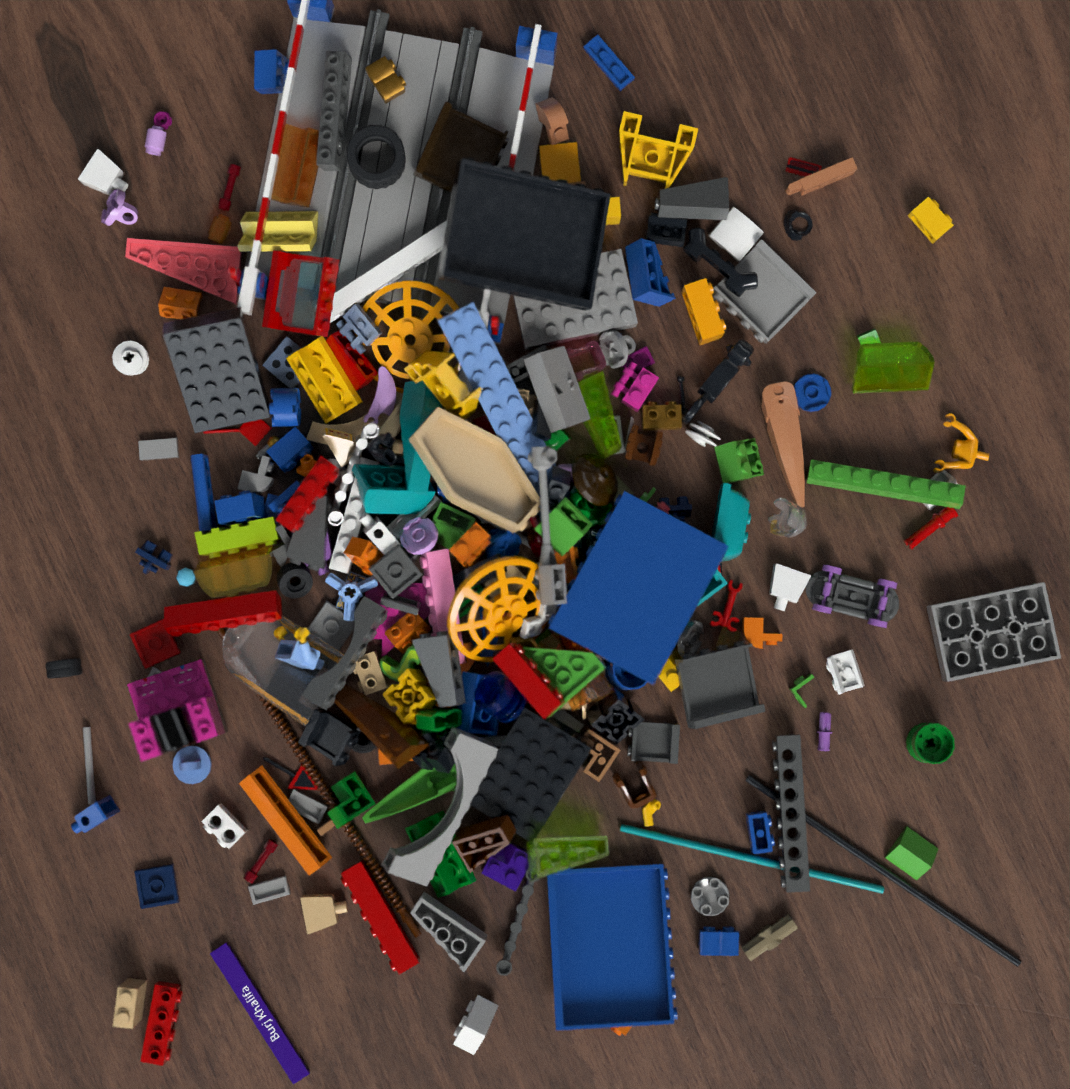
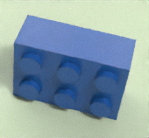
(473, 717)

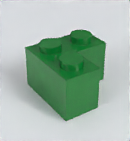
(353, 800)

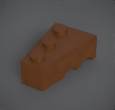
(483, 840)

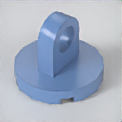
(192, 764)

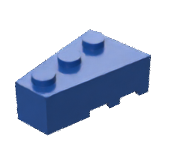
(646, 275)

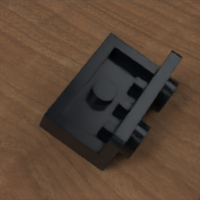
(666, 230)

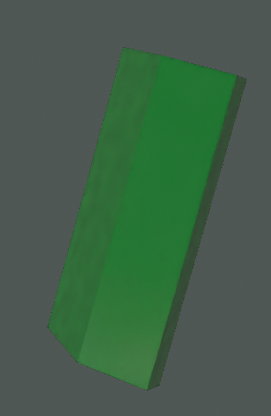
(451, 872)

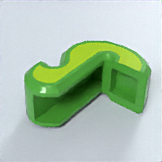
(393, 669)

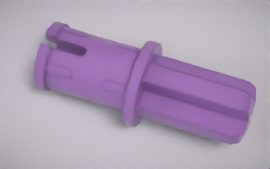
(824, 731)

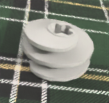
(122, 353)
(702, 434)

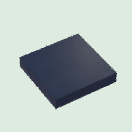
(157, 886)

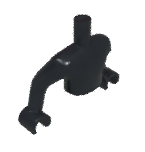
(381, 454)

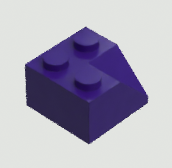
(507, 866)

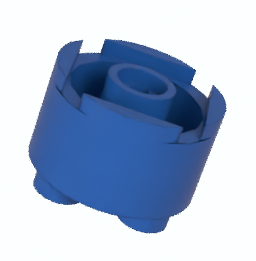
(285, 407)

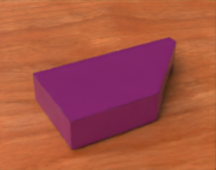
(640, 357)

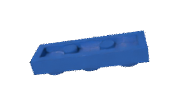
(608, 62)

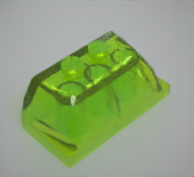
(892, 367)

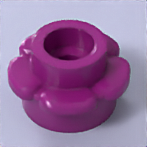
(162, 115)

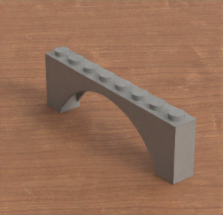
(420, 858)

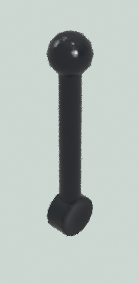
(680, 379)

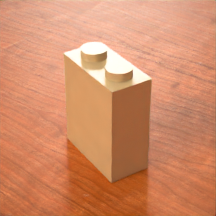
(130, 1003)

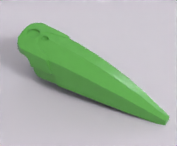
(415, 791)

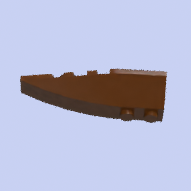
(383, 727)

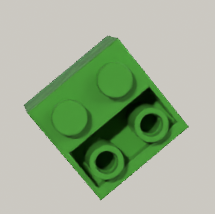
(739, 460)
(451, 524)
(566, 526)

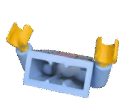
(296, 652)

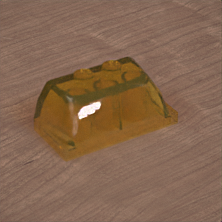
(235, 572)

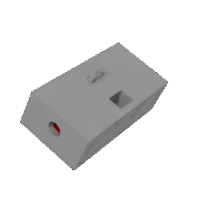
(557, 389)

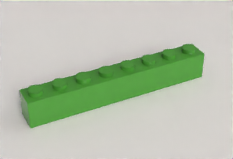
(886, 484)

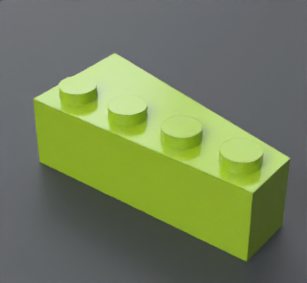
(237, 537)

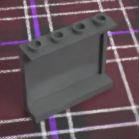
(718, 685)

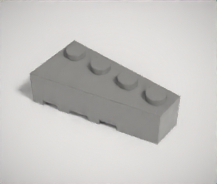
(449, 929)

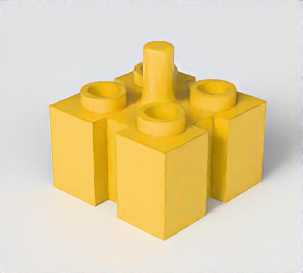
(410, 695)

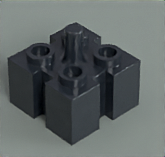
(615, 716)
(437, 753)

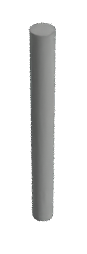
(89, 765)

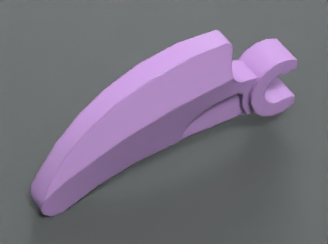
(384, 396)

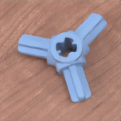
(349, 602)

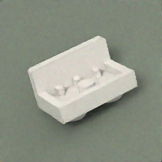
(844, 671)

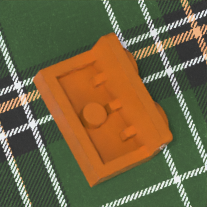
(179, 303)
(406, 630)

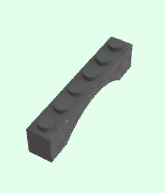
(367, 620)

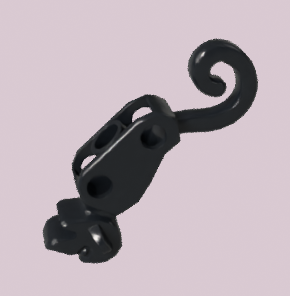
(722, 375)

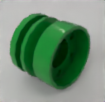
(940, 740)

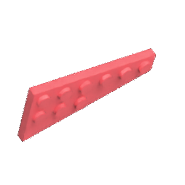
(192, 263)

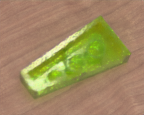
(602, 424)

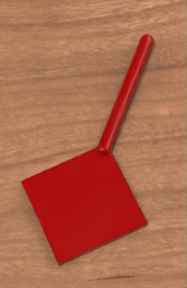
(253, 430)

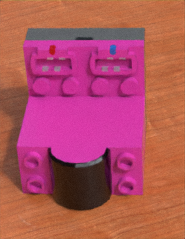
(175, 710)

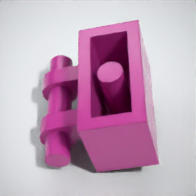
(639, 389)

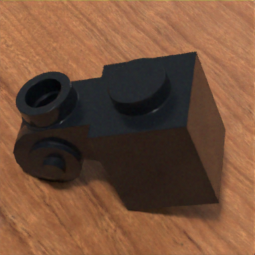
(558, 484)

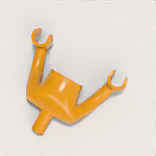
(963, 450)

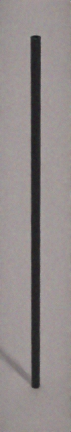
(893, 877)

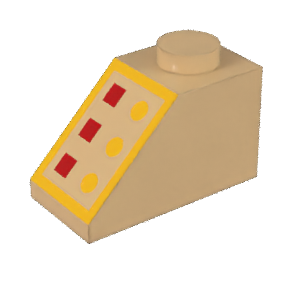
(340, 444)

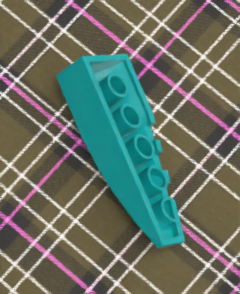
(416, 407)

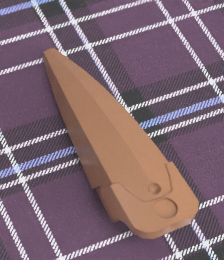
(783, 427)

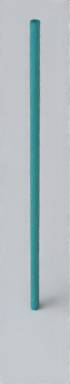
(748, 857)

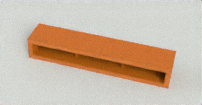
(285, 820)

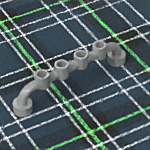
(370, 430)

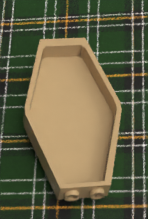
(476, 470)

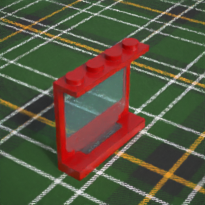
(300, 293)

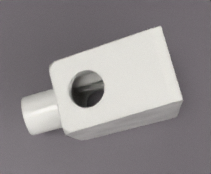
(102, 174)
(383, 538)
(787, 585)

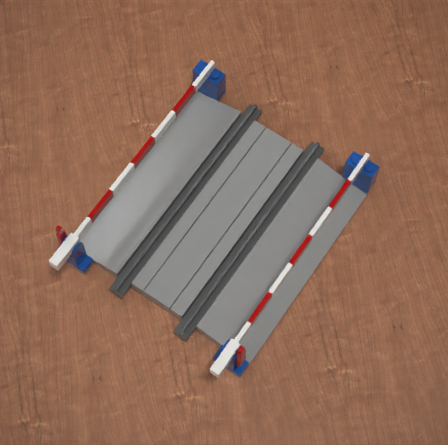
(373, 224)

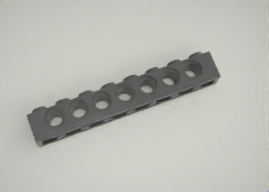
(801, 881)

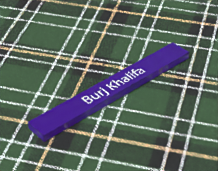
(260, 1013)

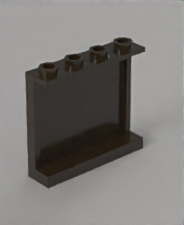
(451, 140)

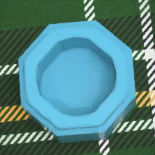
(186, 577)

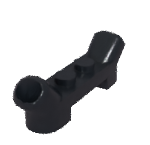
(736, 282)

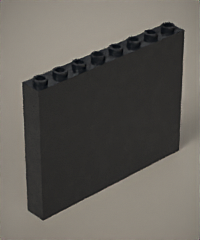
(524, 234)

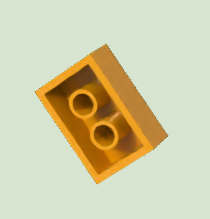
(703, 311)

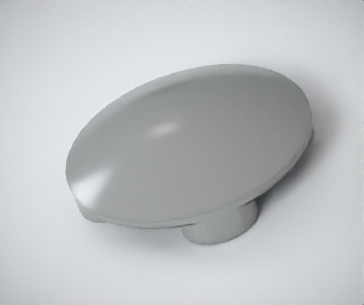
(710, 896)

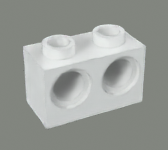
(228, 821)

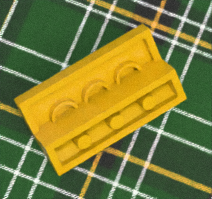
(324, 379)

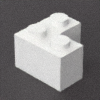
(474, 1027)

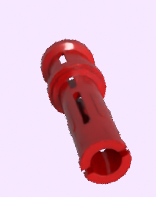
(938, 521)

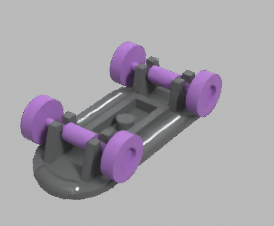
(853, 596)

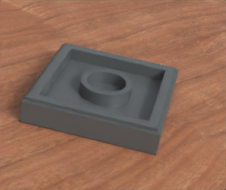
(395, 571)

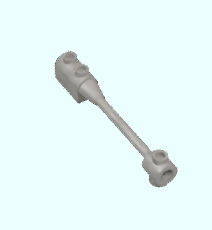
(549, 573)

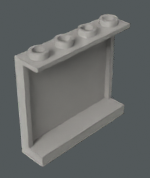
(774, 301)

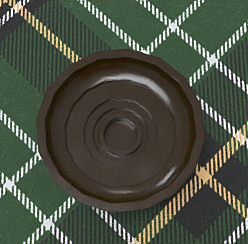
(594, 479)

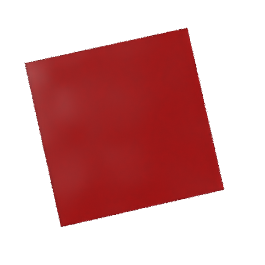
(154, 644)

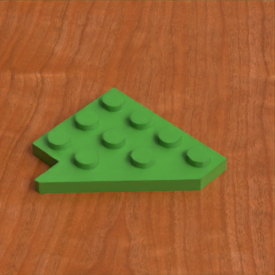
(566, 668)

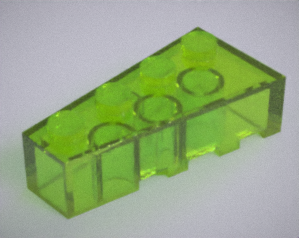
(560, 854)

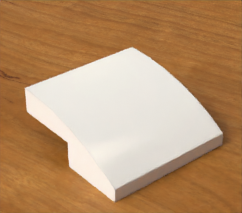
(736, 234)

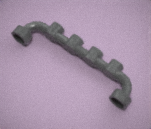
(504, 965)

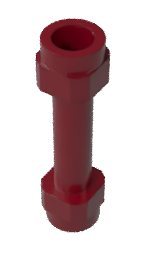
(225, 203)
(251, 874)

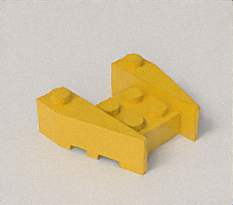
(652, 156)
(443, 383)

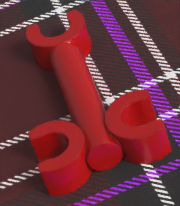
(723, 620)

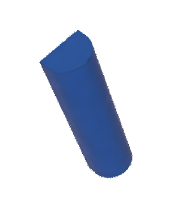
(203, 492)

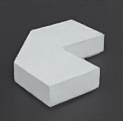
(533, 625)

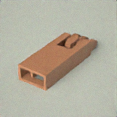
(823, 177)

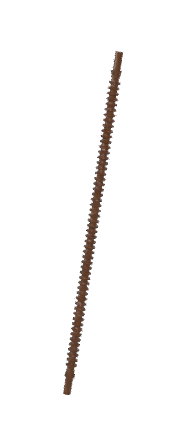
(405, 915)

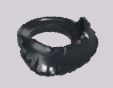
(791, 216)

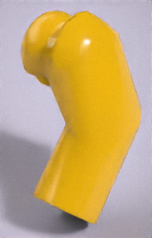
(648, 810)

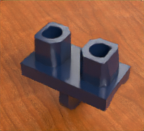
(681, 510)
(147, 552)

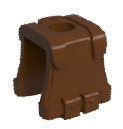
(653, 444)
(642, 798)

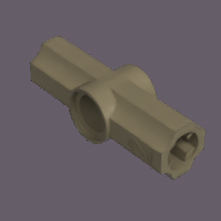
(769, 937)

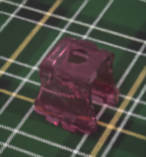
(597, 357)

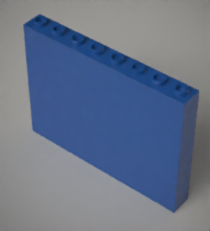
(638, 587)
(611, 947)

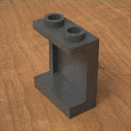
(654, 742)

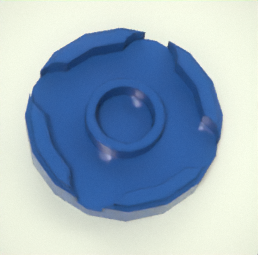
(812, 392)

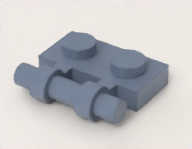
(362, 325)

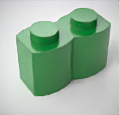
(438, 719)

